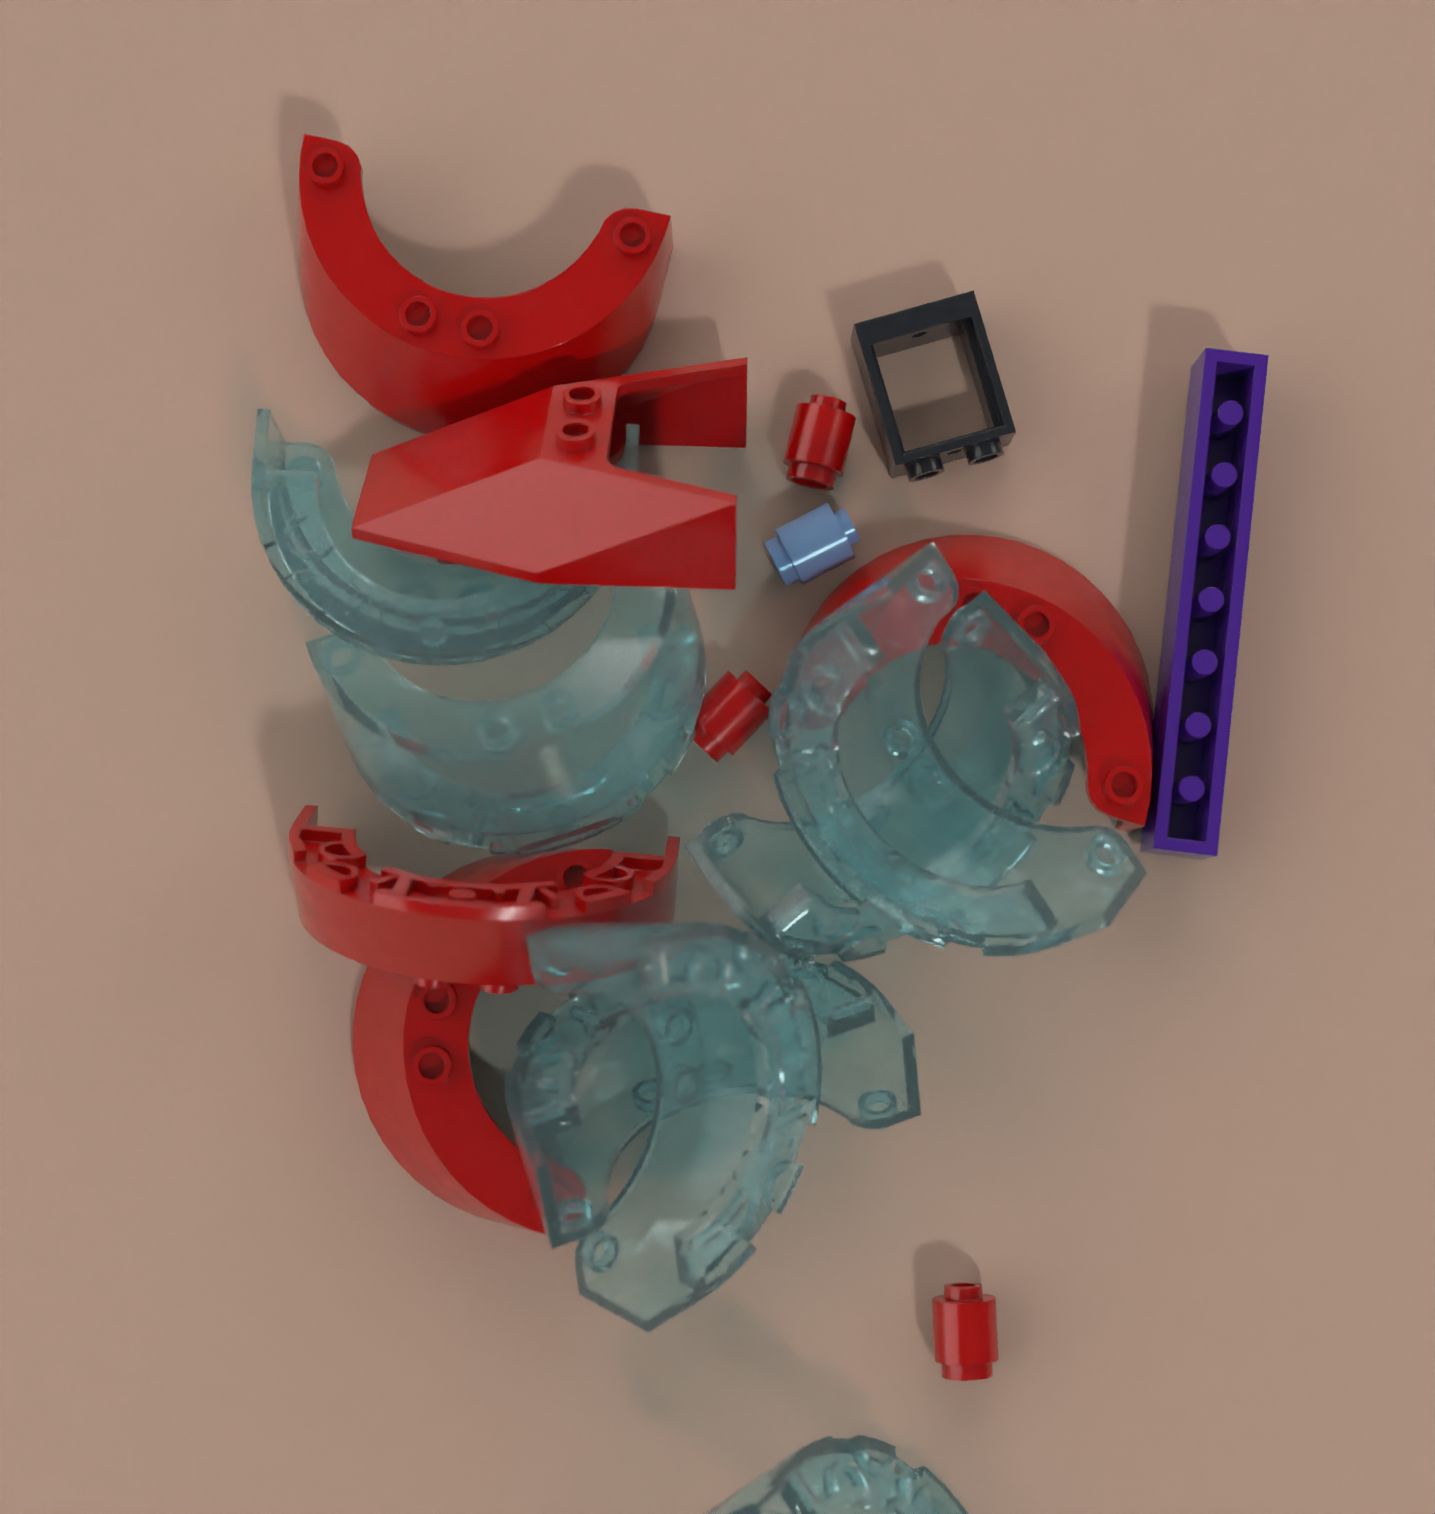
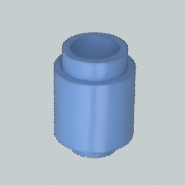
(812, 544)

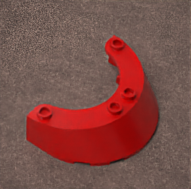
(449, 355)
(1079, 636)
(453, 928)
(419, 1073)

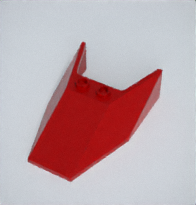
(539, 491)

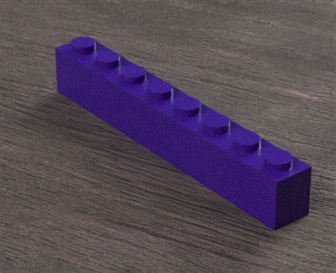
(1204, 603)

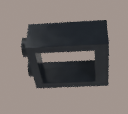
(919, 327)

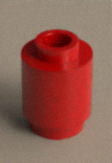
(819, 442)
(731, 714)
(965, 1332)

